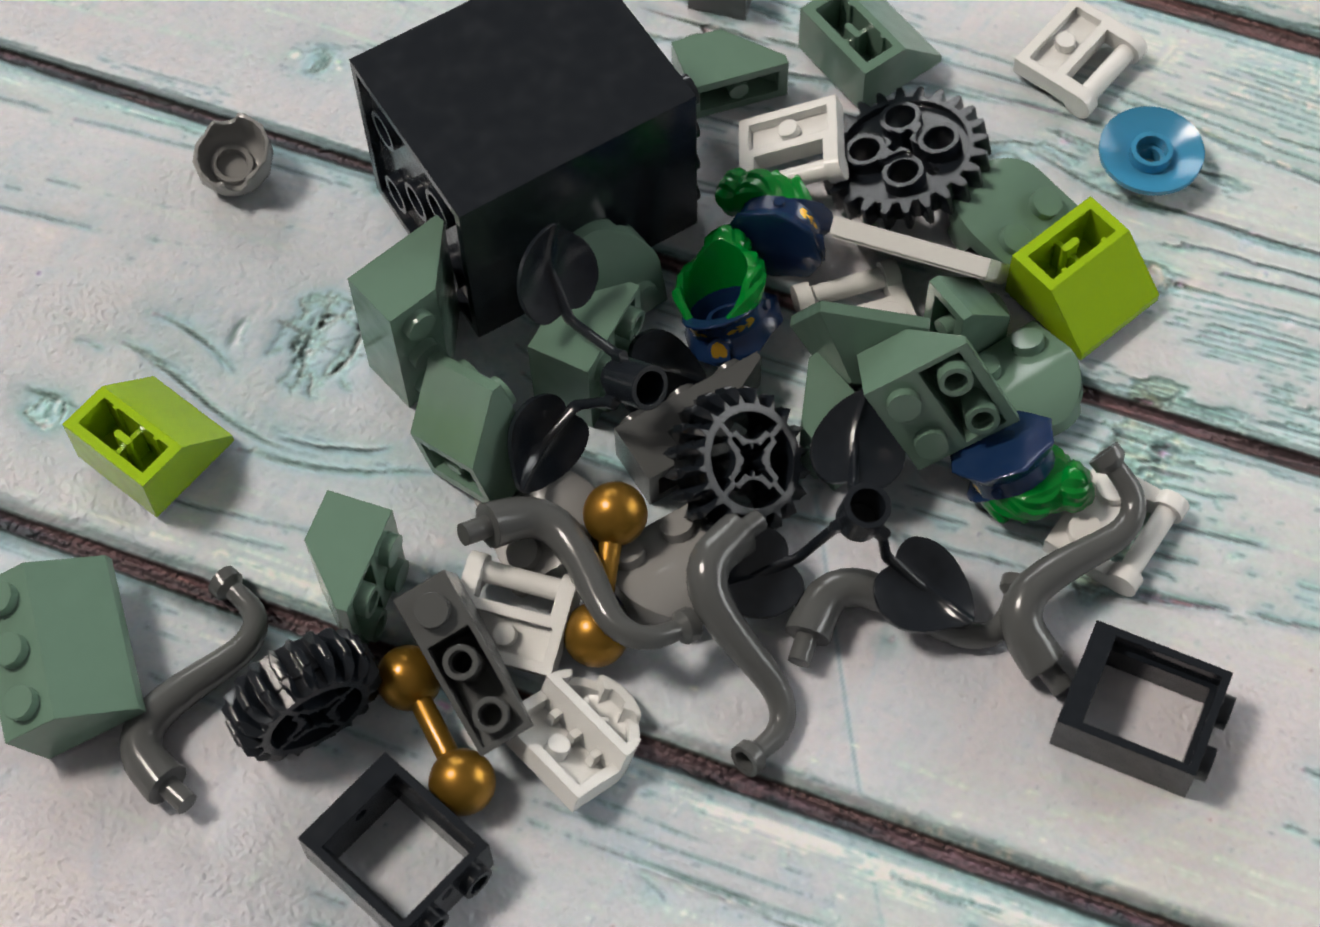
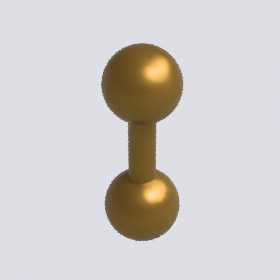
(613, 517)
(459, 775)

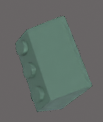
(408, 308)
(64, 655)

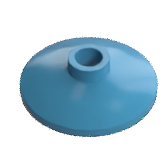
(1152, 135)

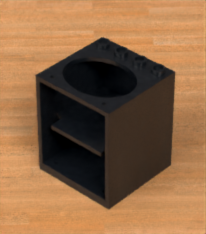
(524, 123)

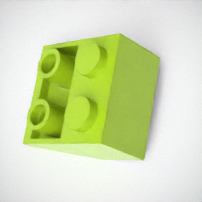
(1082, 278)
(145, 440)

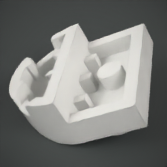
(579, 735)

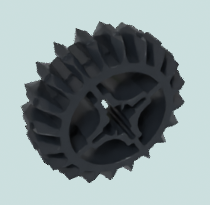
(716, 461)
(301, 694)

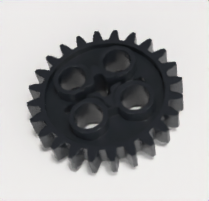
(910, 158)

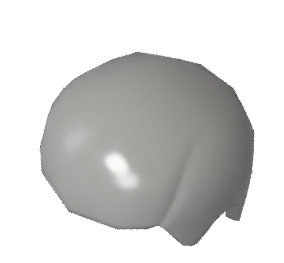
(233, 156)

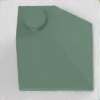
(846, 330)

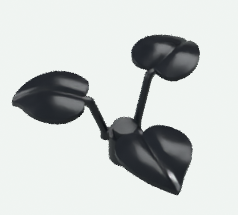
(545, 434)
(923, 582)

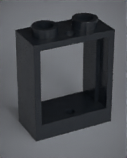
(1162, 667)
(360, 808)

